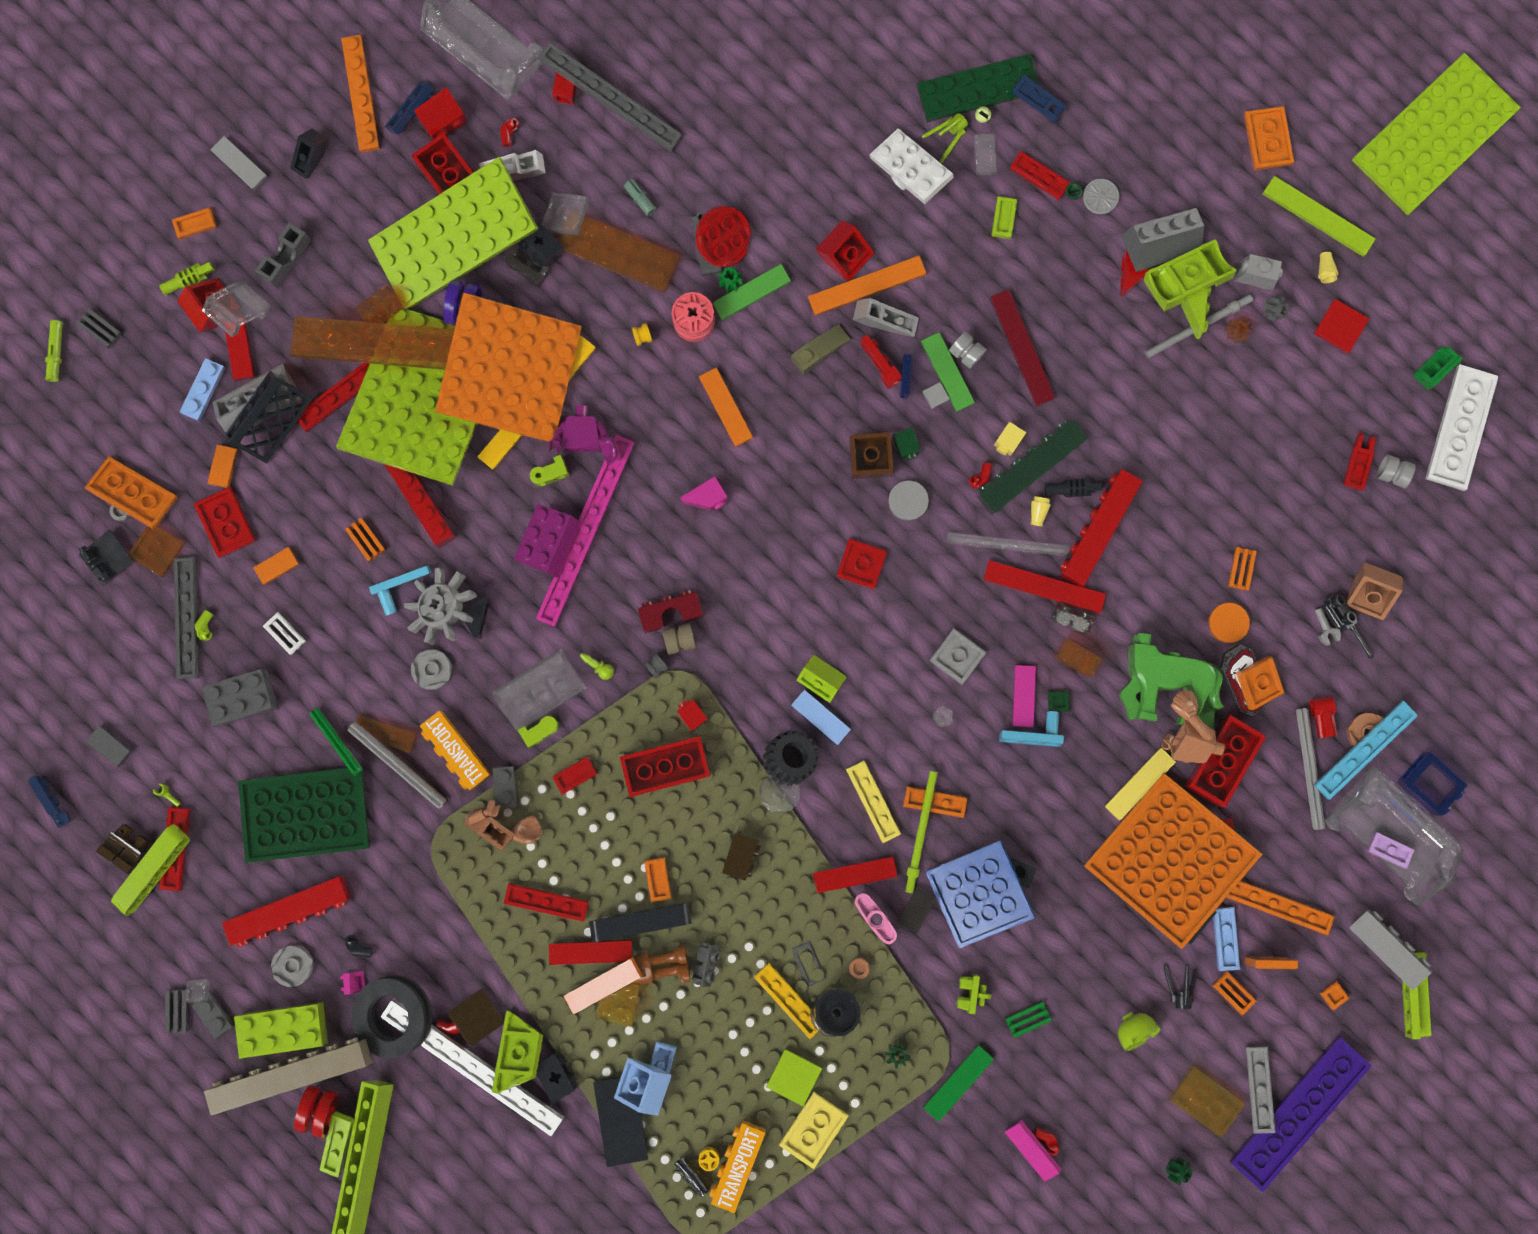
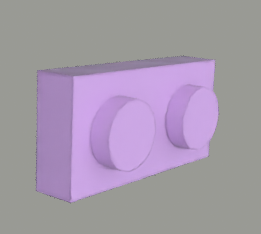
(1390, 850)

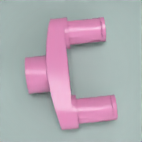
(867, 908)

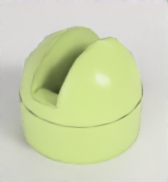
(980, 118)

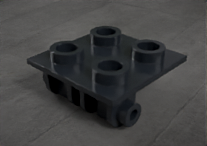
(105, 557)

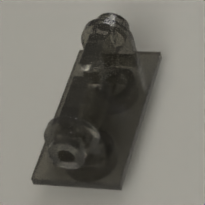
(1066, 613)

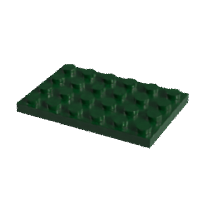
(303, 815)

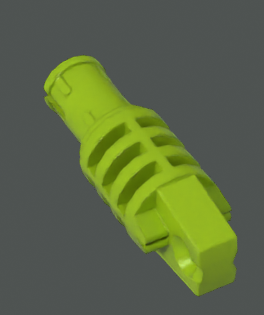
(186, 277)

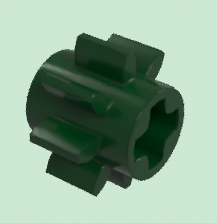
(901, 1059)
(1179, 1170)

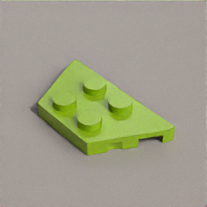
(517, 1054)

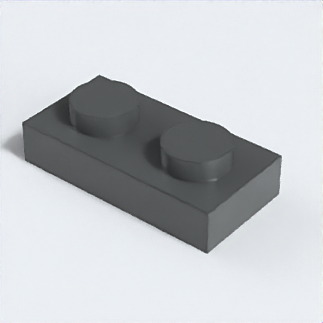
(505, 787)
(213, 1016)

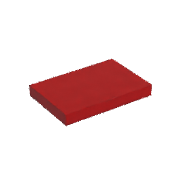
(224, 522)

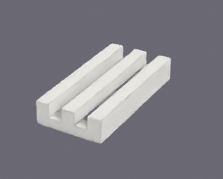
(296, 645)

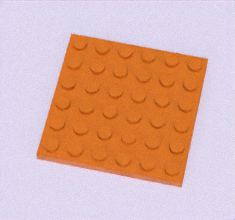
(507, 368)
(1172, 860)

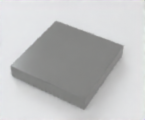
(957, 656)

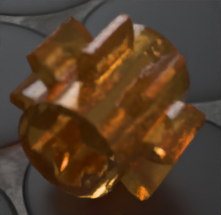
(1233, 333)

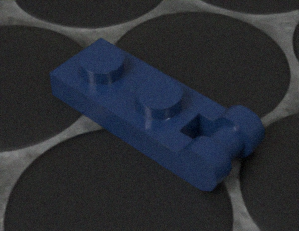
(1038, 98)

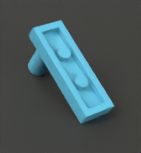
(383, 592)
(1051, 737)

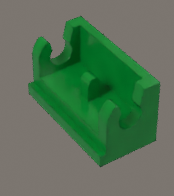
(1437, 367)

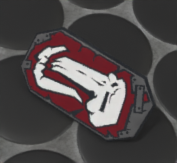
(1232, 661)

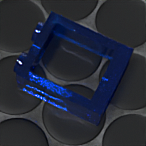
(1413, 773)

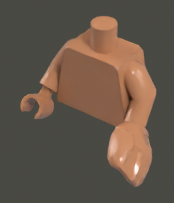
(1194, 739)
(524, 831)

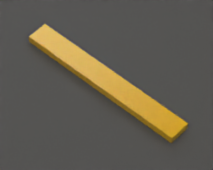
(505, 441)

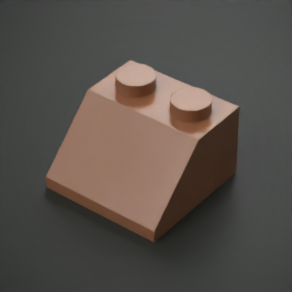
(1374, 591)

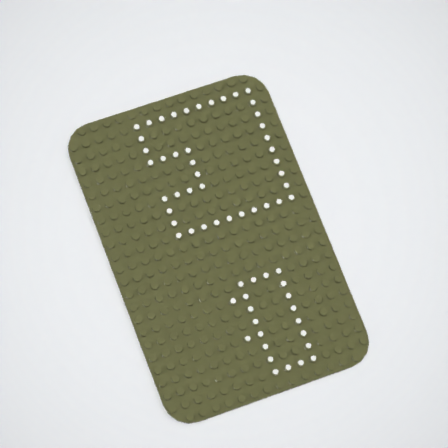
(724, 1032)

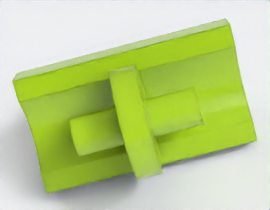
(969, 1003)

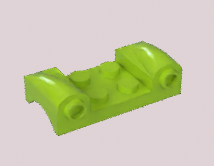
(1188, 275)

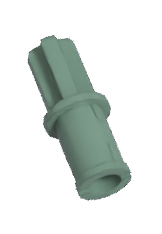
(640, 197)

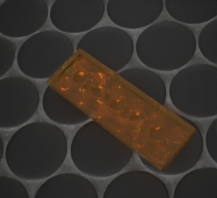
(621, 253)

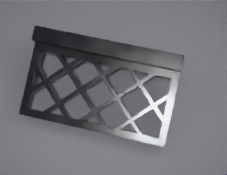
(252, 412)

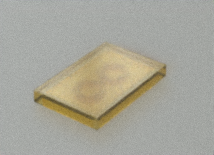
(1207, 1101)

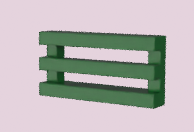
(1030, 1027)

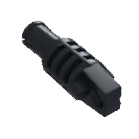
(1073, 488)

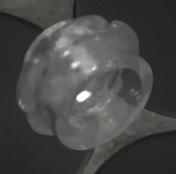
(948, 716)

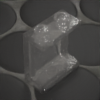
(235, 307)

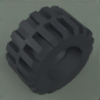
(804, 750)

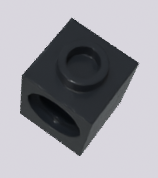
(1028, 872)

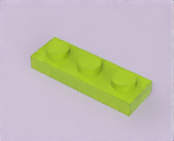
(337, 1144)

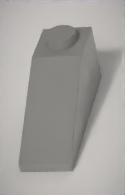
(885, 317)

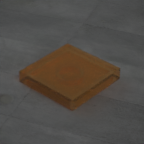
(156, 550)

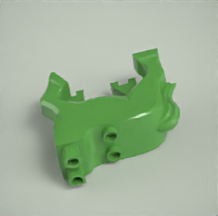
(1158, 671)

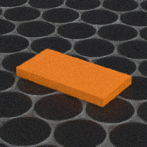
(131, 492)

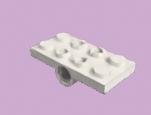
(911, 166)

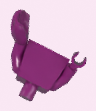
(583, 434)

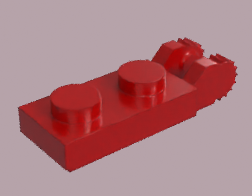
(1359, 463)

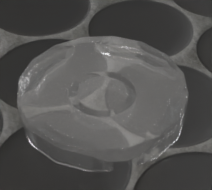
(779, 797)

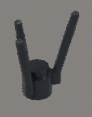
(1185, 997)

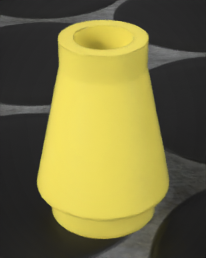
(1327, 268)
(1039, 510)

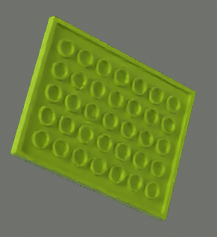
(397, 418)

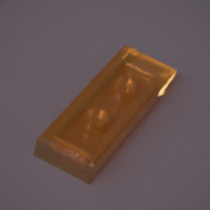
(388, 734)

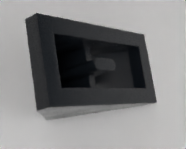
(478, 612)

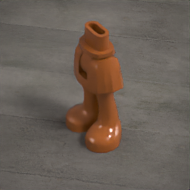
(646, 962)

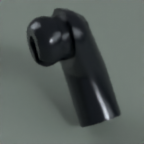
(356, 948)

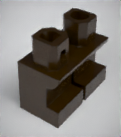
(123, 851)

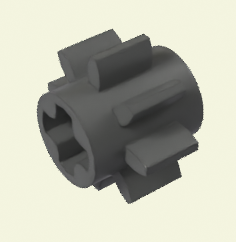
(1276, 308)

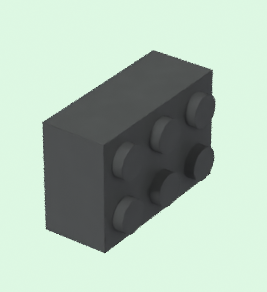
(239, 698)

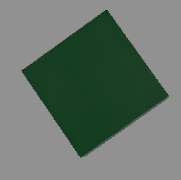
(1058, 701)

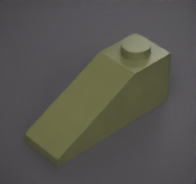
(819, 349)

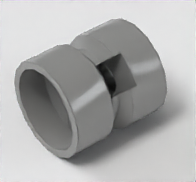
(967, 350)
(1399, 472)

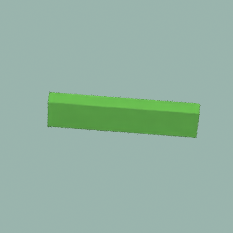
(751, 292)
(947, 372)

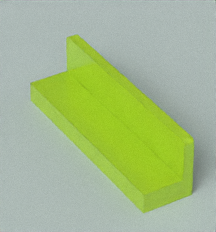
(1417, 1008)

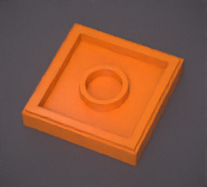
(1260, 682)
(1271, 962)

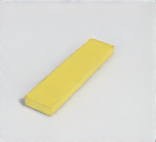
(1139, 784)
(873, 801)

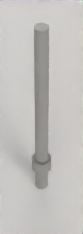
(1232, 308)

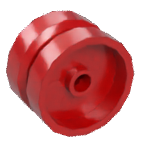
(316, 1111)

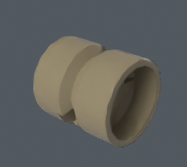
(679, 638)

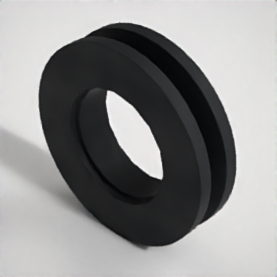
(418, 1010)

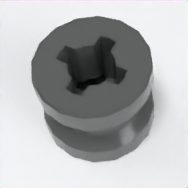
(656, 666)

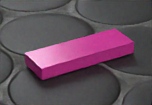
(1023, 696)
(1033, 1150)

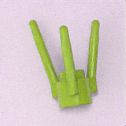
(954, 126)

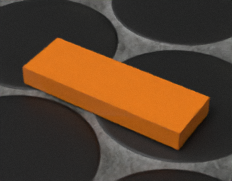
(941, 802)

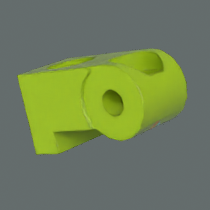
(550, 473)
(546, 727)

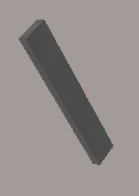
(185, 618)

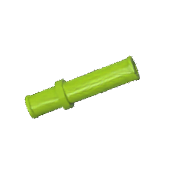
(54, 350)

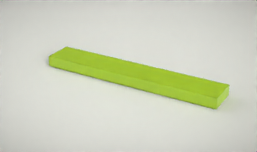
(1319, 216)

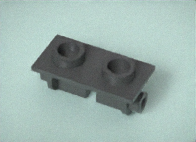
(705, 974)

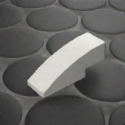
(522, 165)

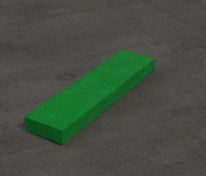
(958, 1083)

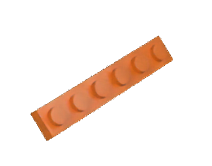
(360, 93)

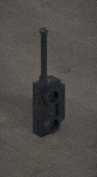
(1342, 617)

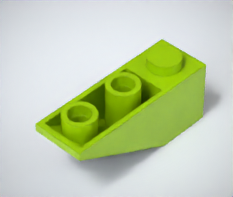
(1196, 309)

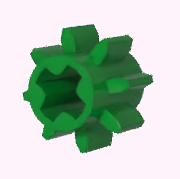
(730, 273)

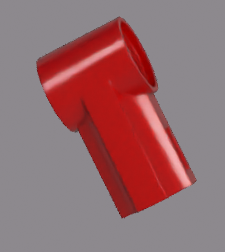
(1323, 711)

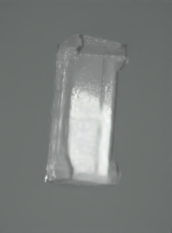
(481, 44)

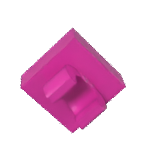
(353, 982)

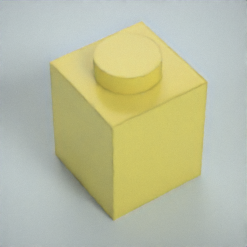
(1009, 439)

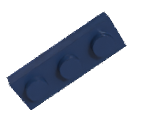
(417, 97)

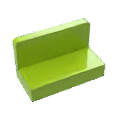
(821, 678)

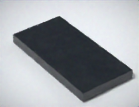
(620, 1126)

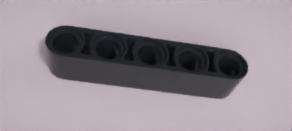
(640, 922)

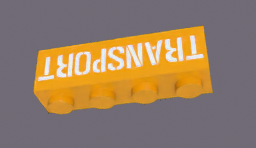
(455, 750)
(738, 1166)

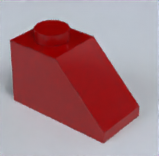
(1129, 276)

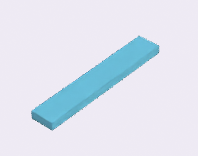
(1365, 750)

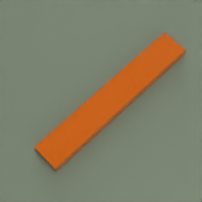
(867, 285)
(1282, 907)

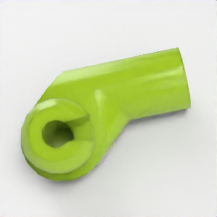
(202, 628)

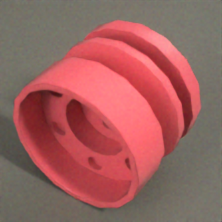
(693, 328)

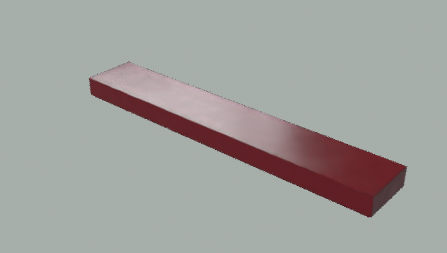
(1022, 348)

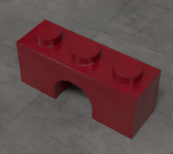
(652, 614)

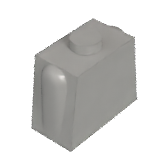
(1259, 272)

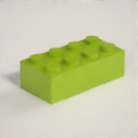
(281, 1030)

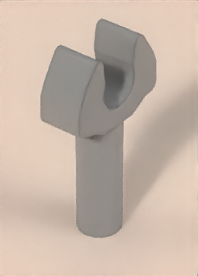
(1326, 628)

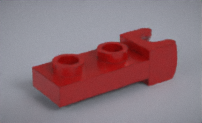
(889, 375)

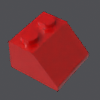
(440, 114)
(845, 250)
(193, 301)

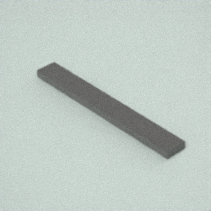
(610, 96)

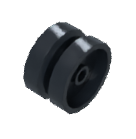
(846, 1008)

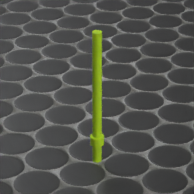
(913, 871)

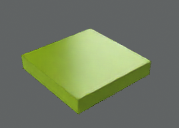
(794, 1077)

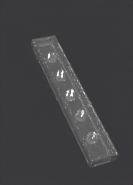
(1007, 544)

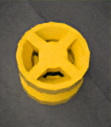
(641, 334)
(710, 1162)

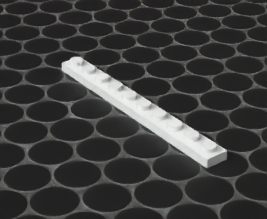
(477, 1071)

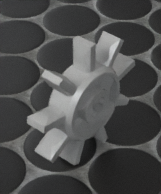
(440, 606)

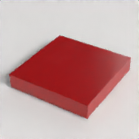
(1341, 326)
(861, 564)

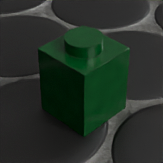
(906, 444)

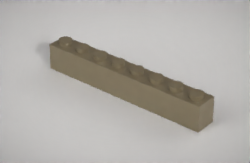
(287, 1077)

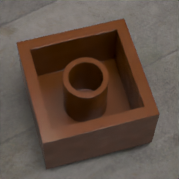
(871, 455)

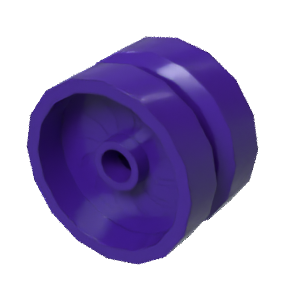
(453, 299)

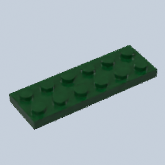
(974, 88)

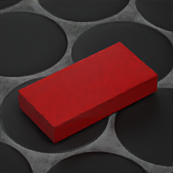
(575, 775)

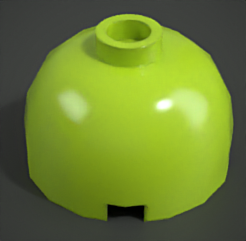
(1136, 1030)

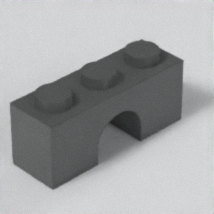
(291, 246)

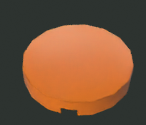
(1228, 622)

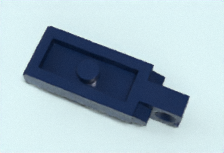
(49, 802)

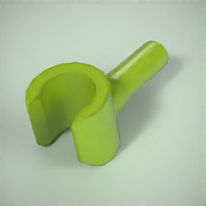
(165, 793)

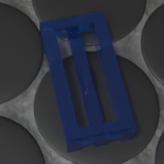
(906, 374)

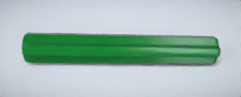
(336, 742)

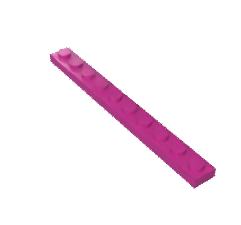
(590, 521)

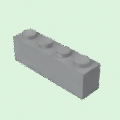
(1391, 949)

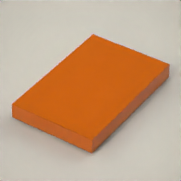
(1269, 138)

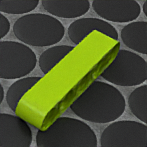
(150, 870)

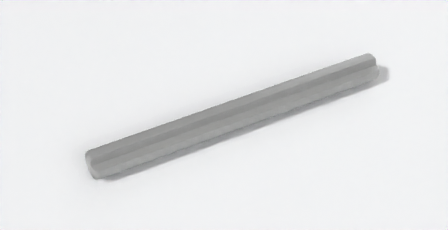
(397, 765)
(1310, 768)

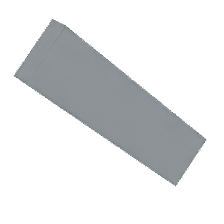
(1260, 1090)

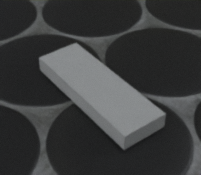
(239, 163)

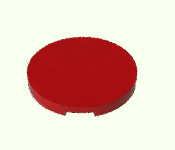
(723, 236)

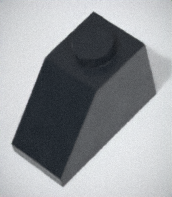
(308, 152)

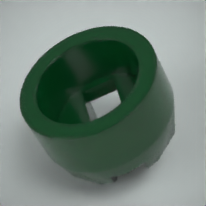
(1074, 187)

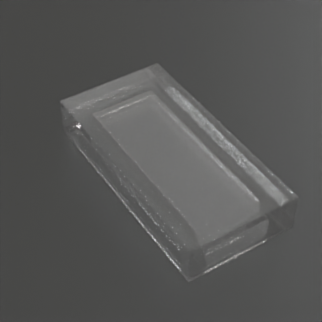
(985, 154)

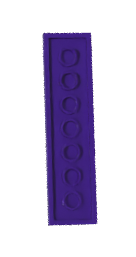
(1301, 1113)

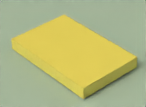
(813, 1130)

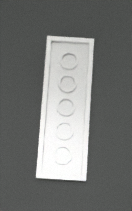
(1461, 427)

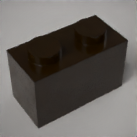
(740, 857)

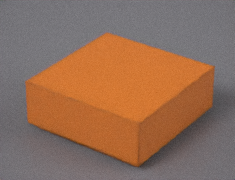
(1334, 995)

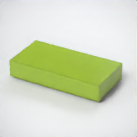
(1004, 217)

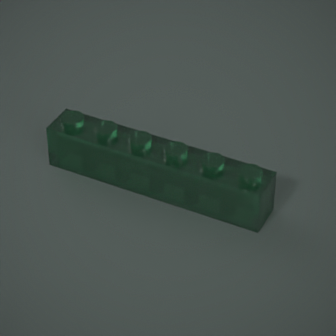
(1032, 467)

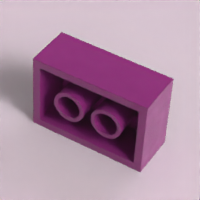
(547, 540)

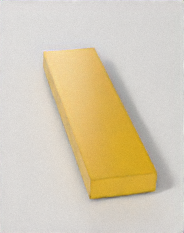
(786, 998)

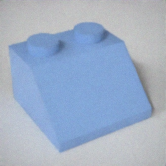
(642, 1087)

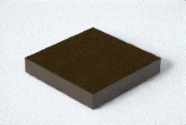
(476, 1018)

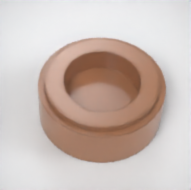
(859, 968)

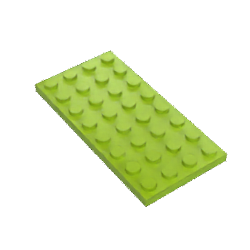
(1436, 134)
(453, 234)

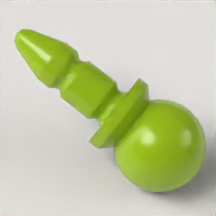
(604, 671)

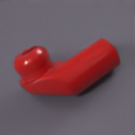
(507, 130)
(982, 478)
(447, 1027)
(1049, 1140)

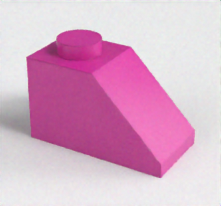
(706, 496)

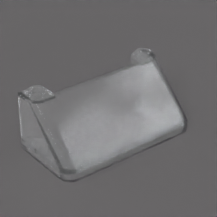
(1383, 808)

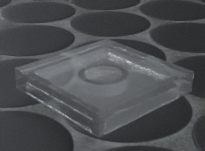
(565, 213)

